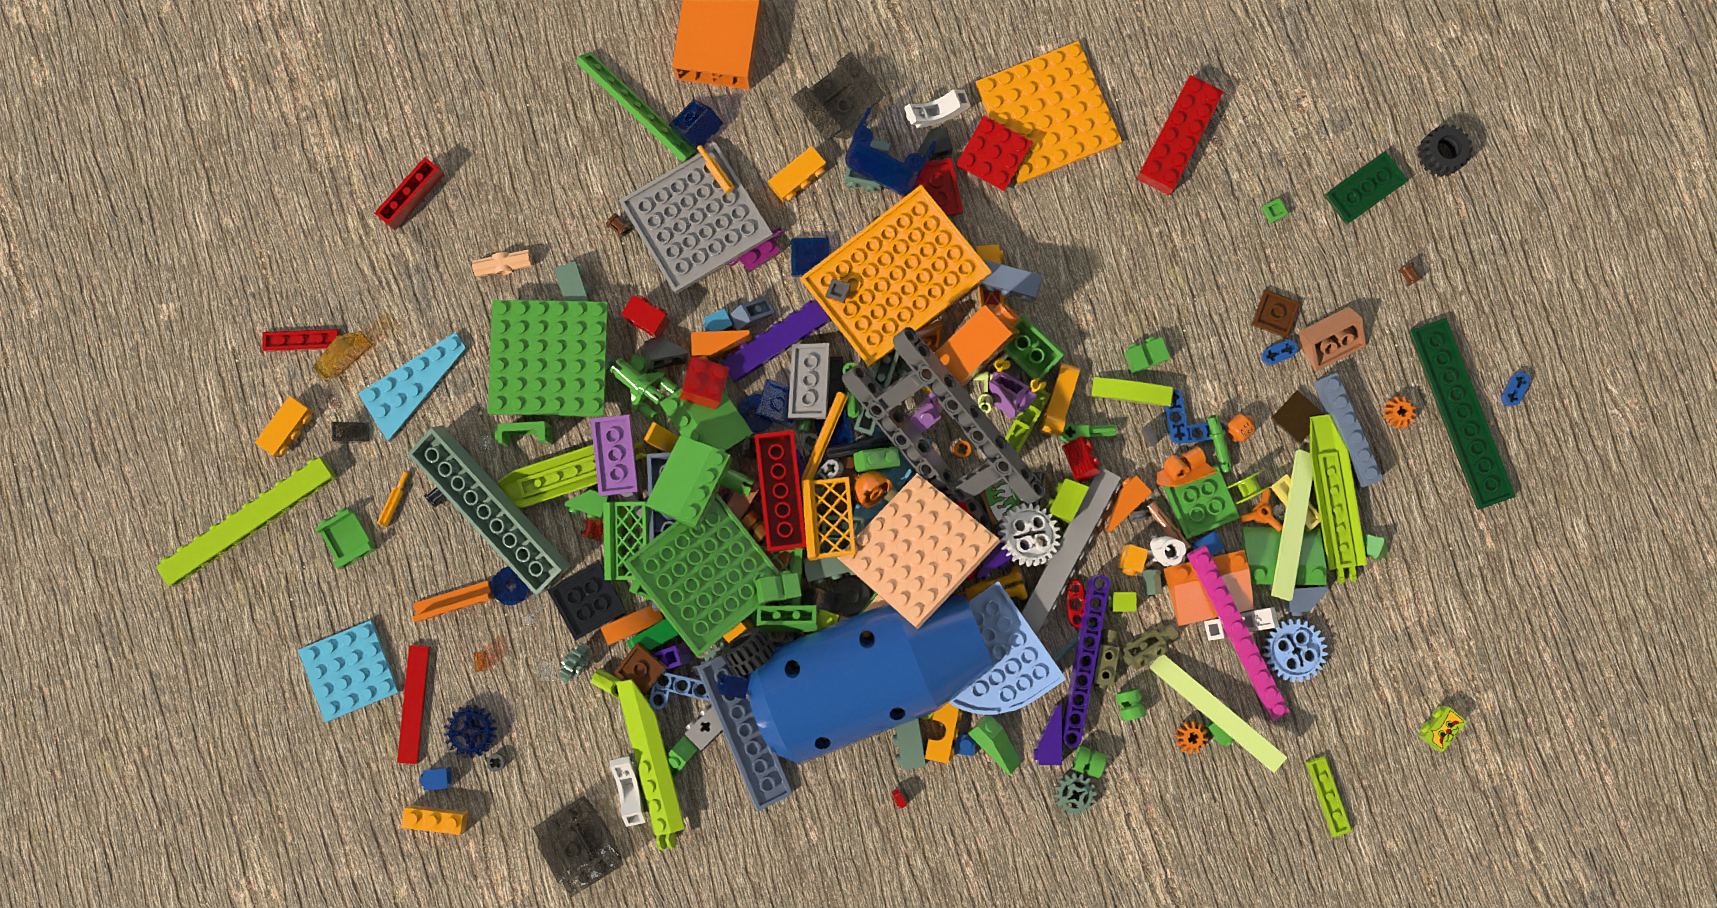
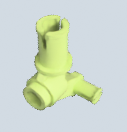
(985, 400)

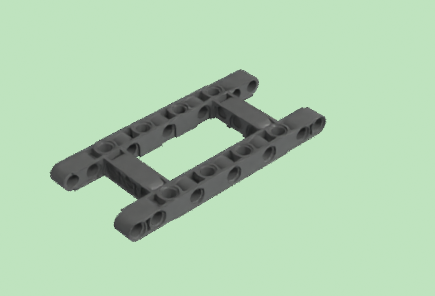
(932, 374)

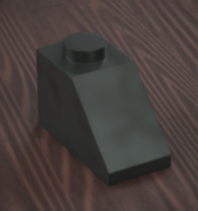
(943, 143)
(663, 353)

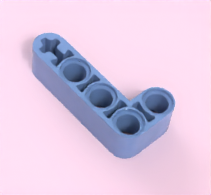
(673, 687)

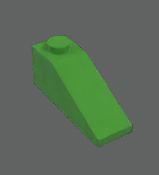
(996, 744)

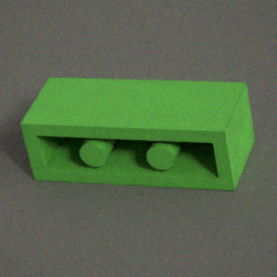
(788, 618)

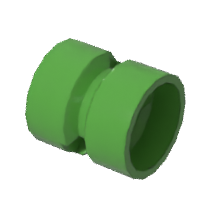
(1130, 704)
(1087, 761)

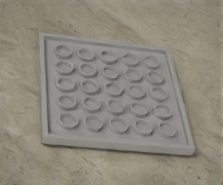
(693, 222)

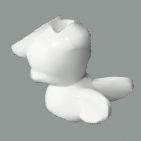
(1167, 551)

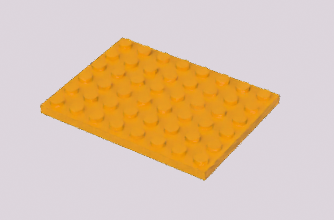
(899, 274)

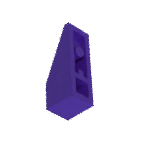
(675, 655)
(1049, 745)

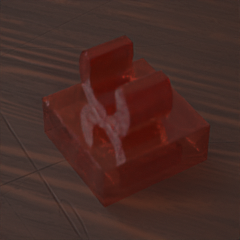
(593, 530)

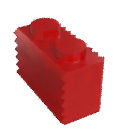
(1081, 459)

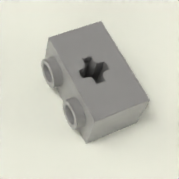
(697, 734)

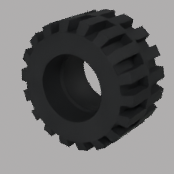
(1457, 143)
(748, 651)

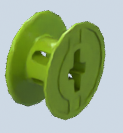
(1249, 487)

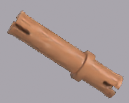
(1164, 522)

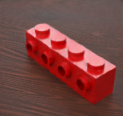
(409, 193)

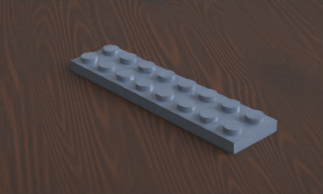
(753, 757)

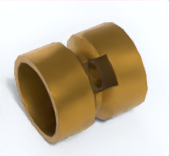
(754, 526)

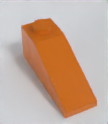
(1128, 499)

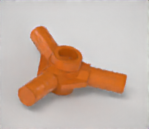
(1262, 513)

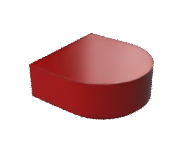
(898, 798)

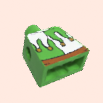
(998, 501)

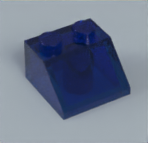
(696, 123)

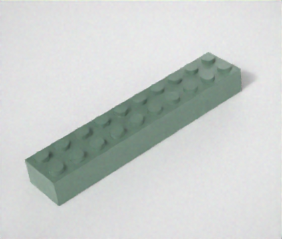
(489, 510)

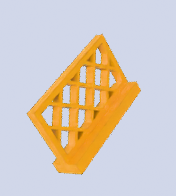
(811, 519)

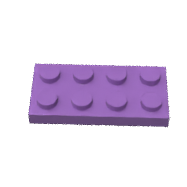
(614, 455)

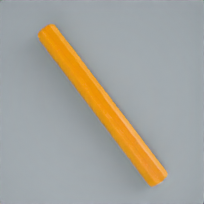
(824, 437)

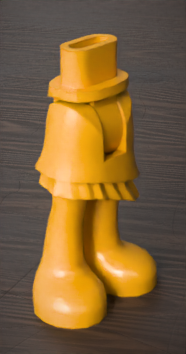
(1013, 577)

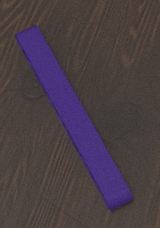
(1088, 669)

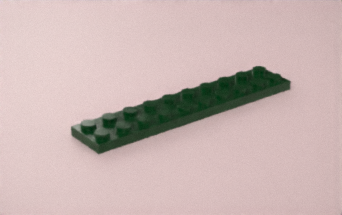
(1461, 414)

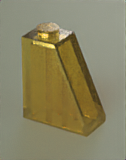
(341, 354)

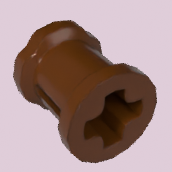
(618, 225)
(1410, 274)

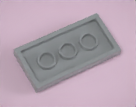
(809, 381)

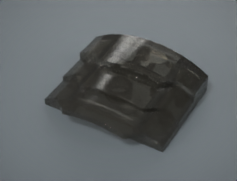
(840, 99)
(578, 846)

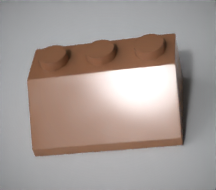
(1333, 338)

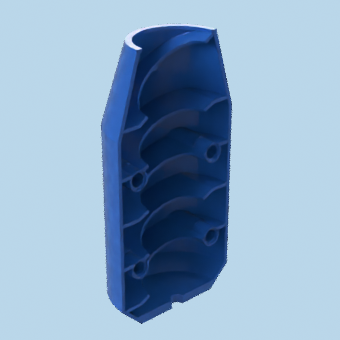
(854, 682)

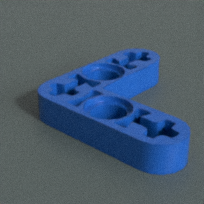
(1186, 430)

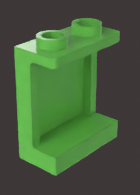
(541, 428)
(346, 538)

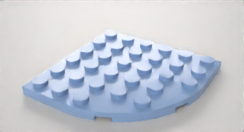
(1020, 660)

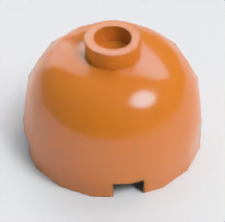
(870, 487)

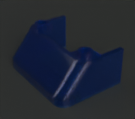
(881, 167)

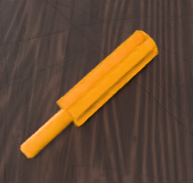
(717, 171)
(392, 502)

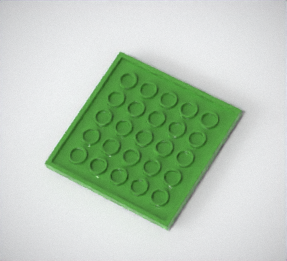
(548, 358)
(703, 575)

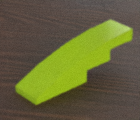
(1132, 391)
(1025, 421)

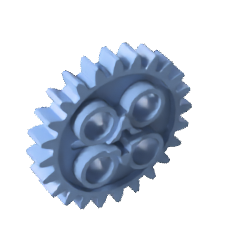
(1310, 642)

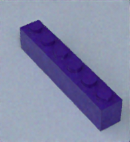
(776, 341)

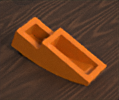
(631, 624)

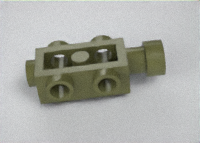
(1148, 647)
(1109, 665)

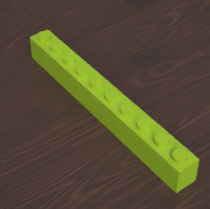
(246, 522)

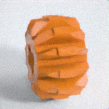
(1396, 405)
(1197, 739)

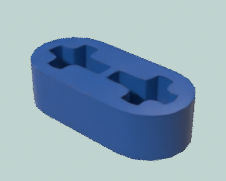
(1277, 349)
(1519, 391)

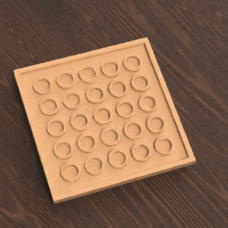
(919, 550)

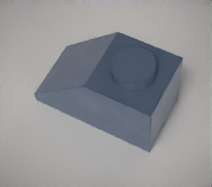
(751, 313)
(1304, 600)

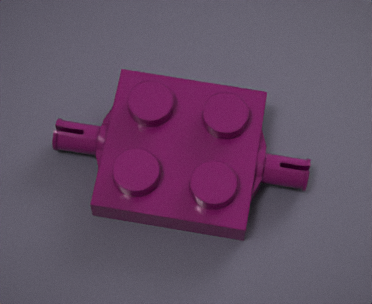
(760, 254)

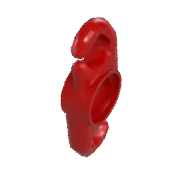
(1080, 594)

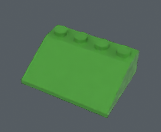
(703, 424)
(689, 481)
(1262, 551)

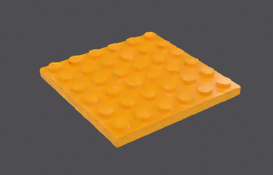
(1054, 106)

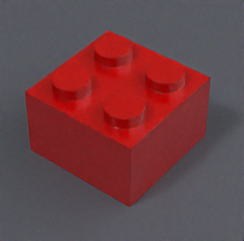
(645, 316)
(704, 382)

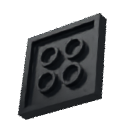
(587, 601)

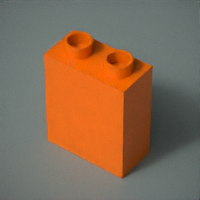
(717, 42)
(979, 341)

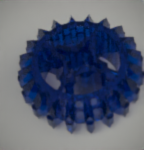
(470, 723)

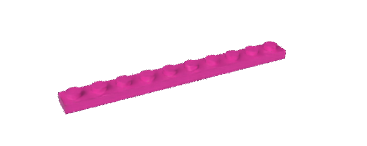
(1238, 633)

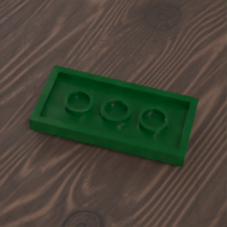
(1366, 188)

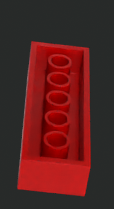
(1179, 135)
(780, 491)

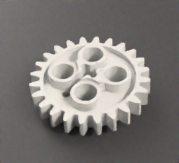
(1034, 552)

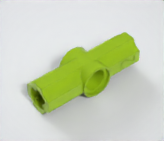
(607, 682)

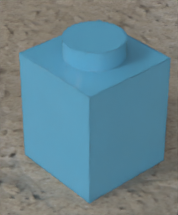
(718, 322)

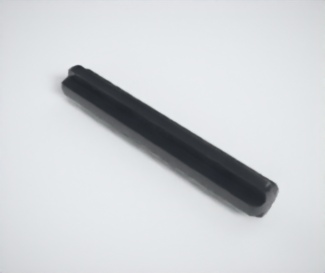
(850, 449)

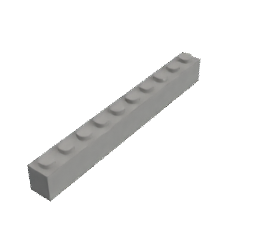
(1070, 550)

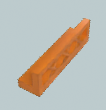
(452, 601)

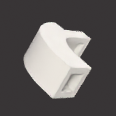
(939, 110)
(1254, 620)
(629, 791)

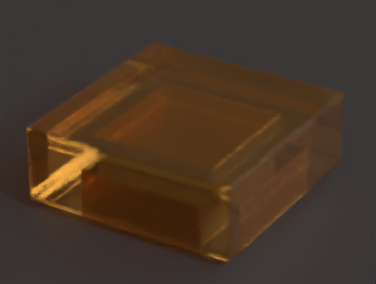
(480, 661)

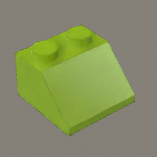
(1067, 500)

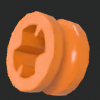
(967, 451)

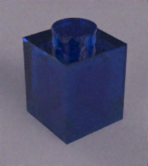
(732, 686)

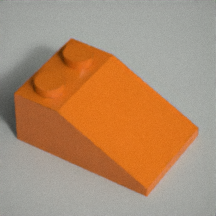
(717, 344)

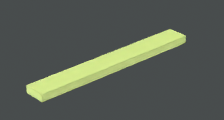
(1293, 527)
(1218, 713)

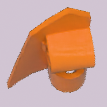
(1184, 469)

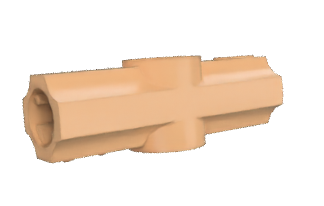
(502, 263)

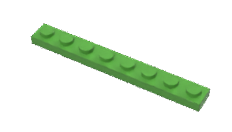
(636, 106)

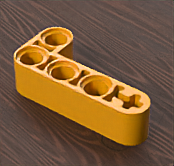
(1059, 400)

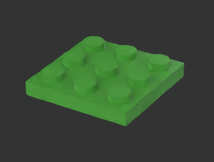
(1202, 504)

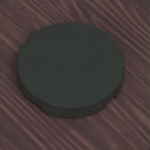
(854, 595)

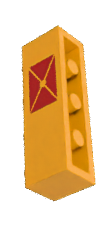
(993, 254)

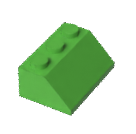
(1033, 349)

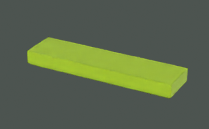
(1328, 796)

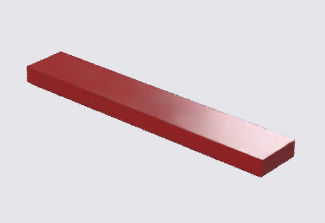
(413, 704)

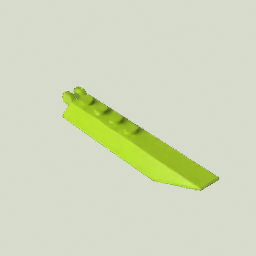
(553, 477)
(1336, 498)
(651, 764)

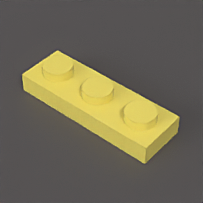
(1281, 488)

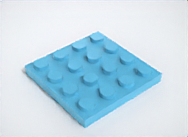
(348, 671)

